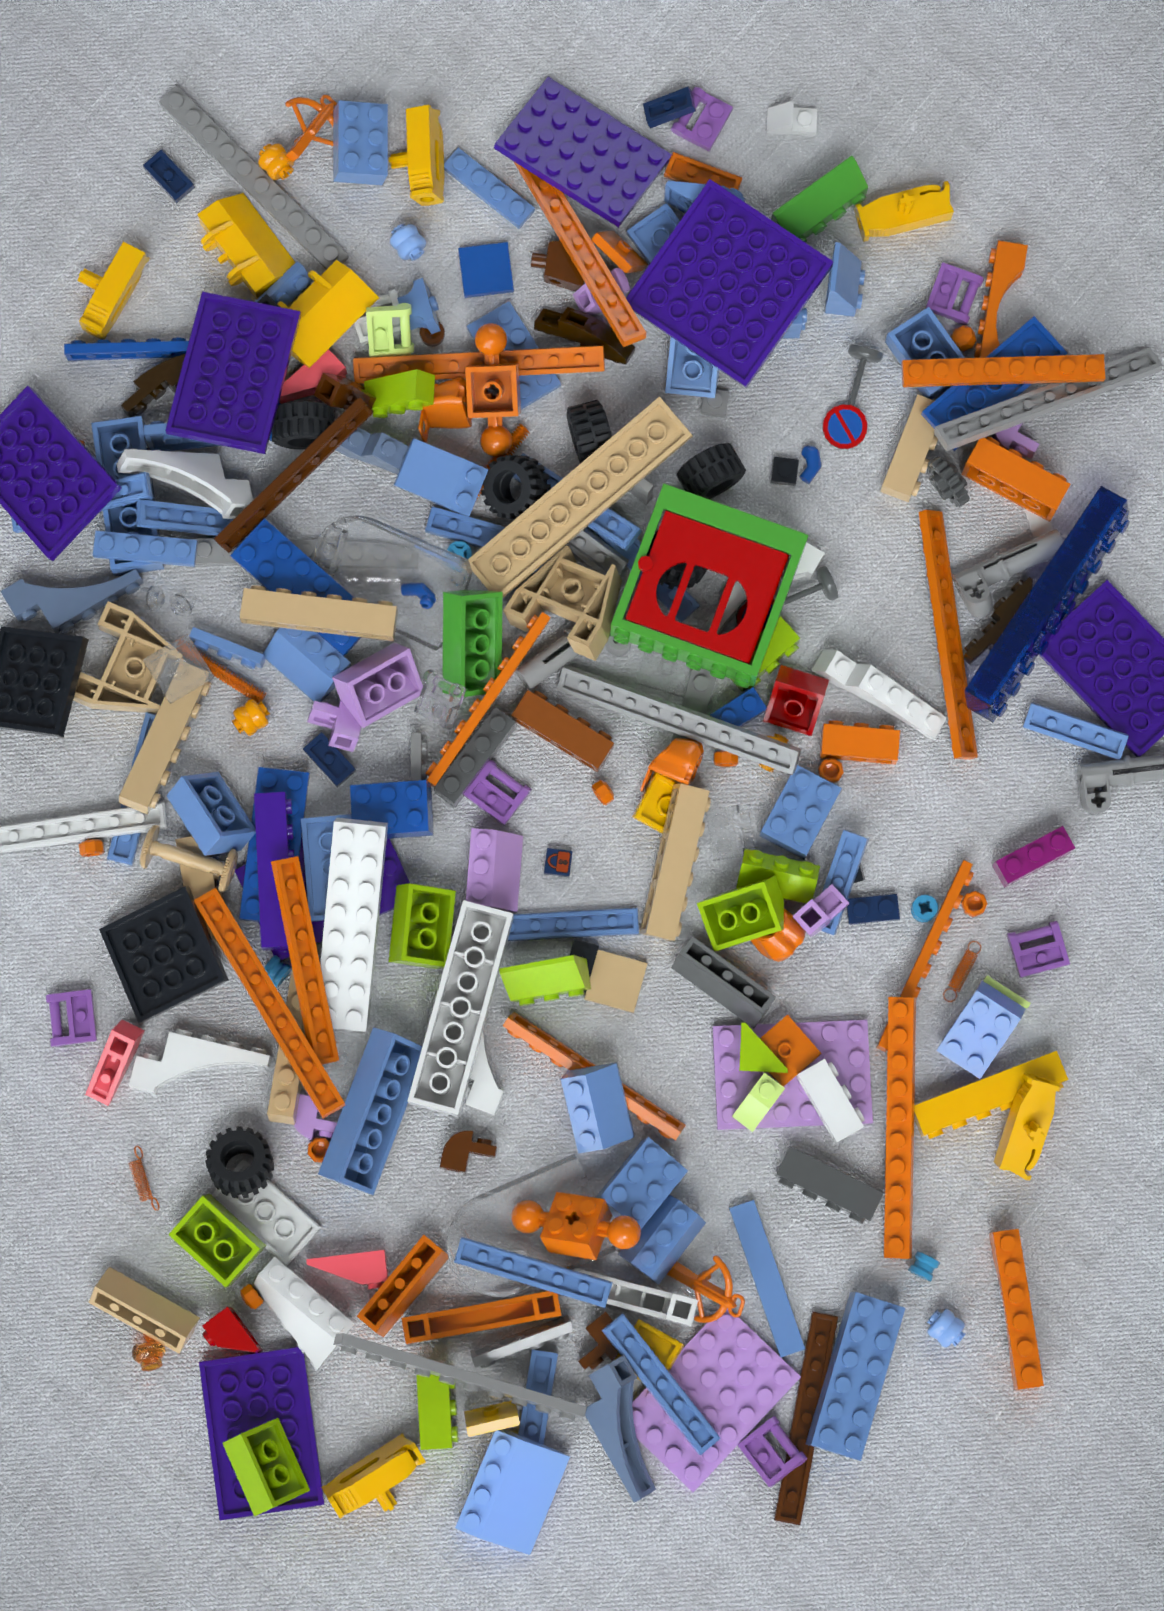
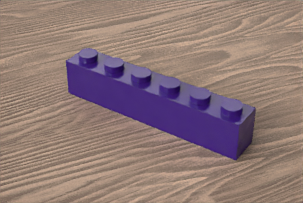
(272, 845)

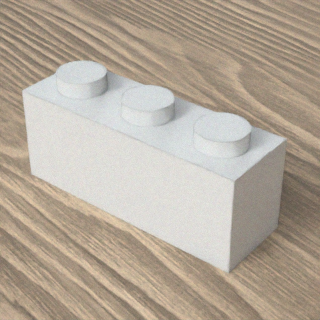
(831, 1100)

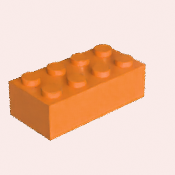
(1016, 478)

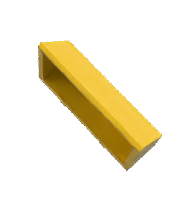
(245, 243)
(328, 310)

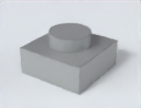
(715, 406)

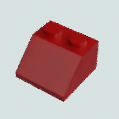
(796, 700)
(229, 1332)

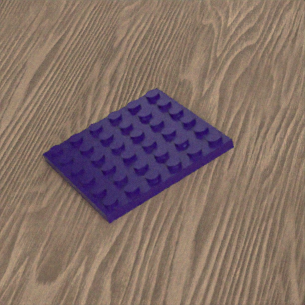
(728, 283)

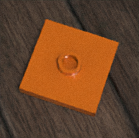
(619, 251)
(791, 1048)

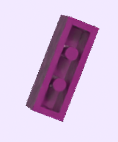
(1033, 856)

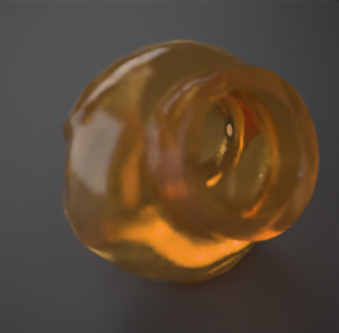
(149, 1354)

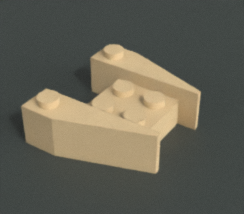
(572, 594)
(126, 680)

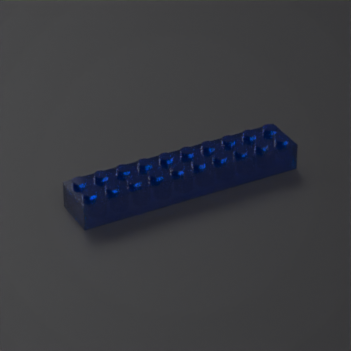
(1047, 604)

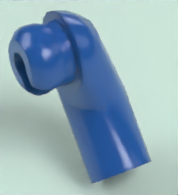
(813, 461)
(426, 596)

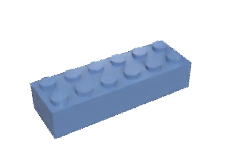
(110, 442)
(372, 1112)
(855, 1376)

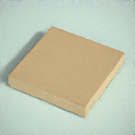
(616, 981)

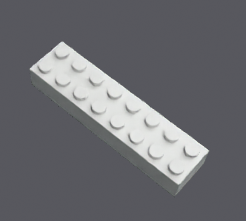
(352, 920)
(460, 1008)

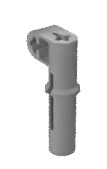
(1001, 568)
(536, 670)
(1101, 775)

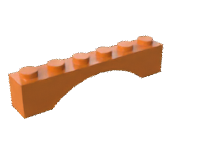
(1007, 268)
(1017, 1309)
(481, 1317)

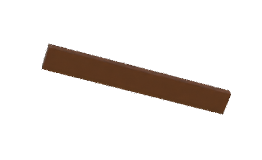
(294, 475)
(813, 1373)

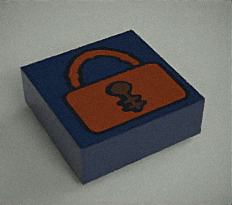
(558, 862)

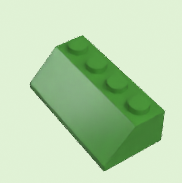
(823, 201)
(472, 638)

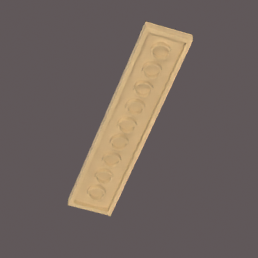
(579, 498)

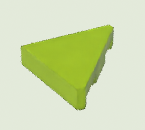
(756, 1054)

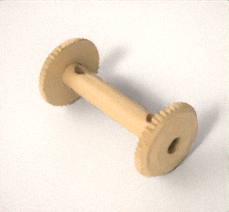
(152, 847)

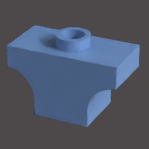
(423, 307)

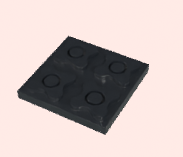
(38, 679)
(163, 954)

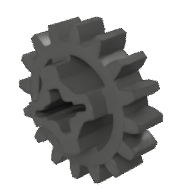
(948, 481)

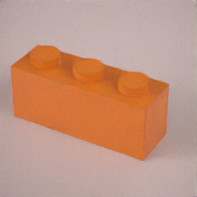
(860, 743)

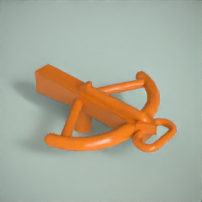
(325, 112)
(701, 1285)

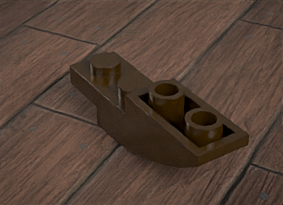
(584, 329)
(153, 385)
(1003, 614)

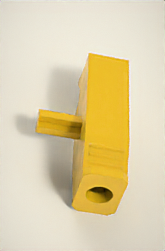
(423, 155)
(904, 211)
(111, 290)
(1027, 1125)
(374, 1477)

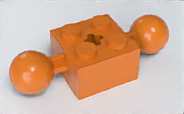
(496, 438)
(576, 1225)

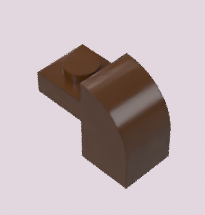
(341, 392)
(458, 1149)
(604, 1346)

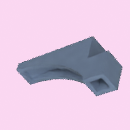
(375, 449)
(67, 605)
(615, 1428)

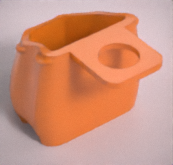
(448, 408)
(677, 761)
(781, 943)

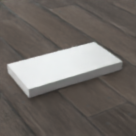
(272, 1219)

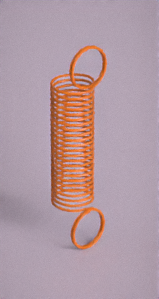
(959, 970)
(145, 1178)

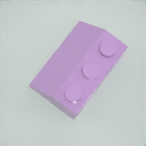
(379, 684)
(494, 869)

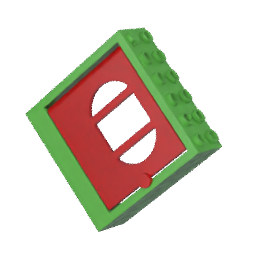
(724, 542)

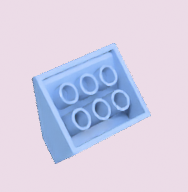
(512, 1491)

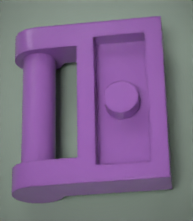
(709, 123)
(946, 290)
(491, 798)
(1041, 957)
(80, 1017)
(764, 1456)

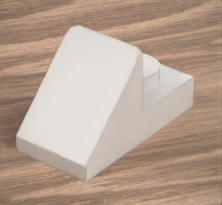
(791, 120)

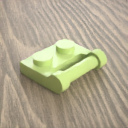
(381, 330)

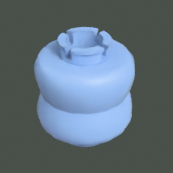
(407, 242)
(946, 1328)

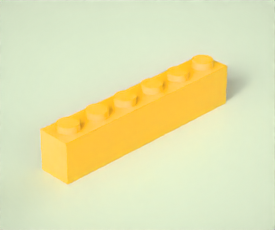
(983, 1096)

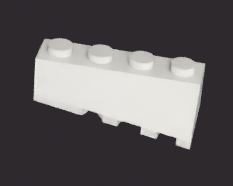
(302, 1311)

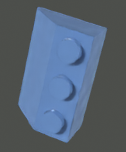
(306, 661)
(597, 1107)
(664, 1239)

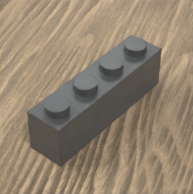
(475, 756)
(723, 982)
(828, 1184)

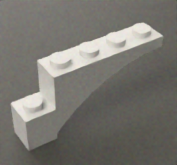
(193, 472)
(808, 565)
(879, 690)
(188, 1054)
(484, 1093)
(649, 1301)

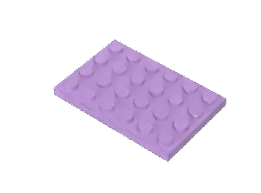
(838, 1041)
(732, 1384)

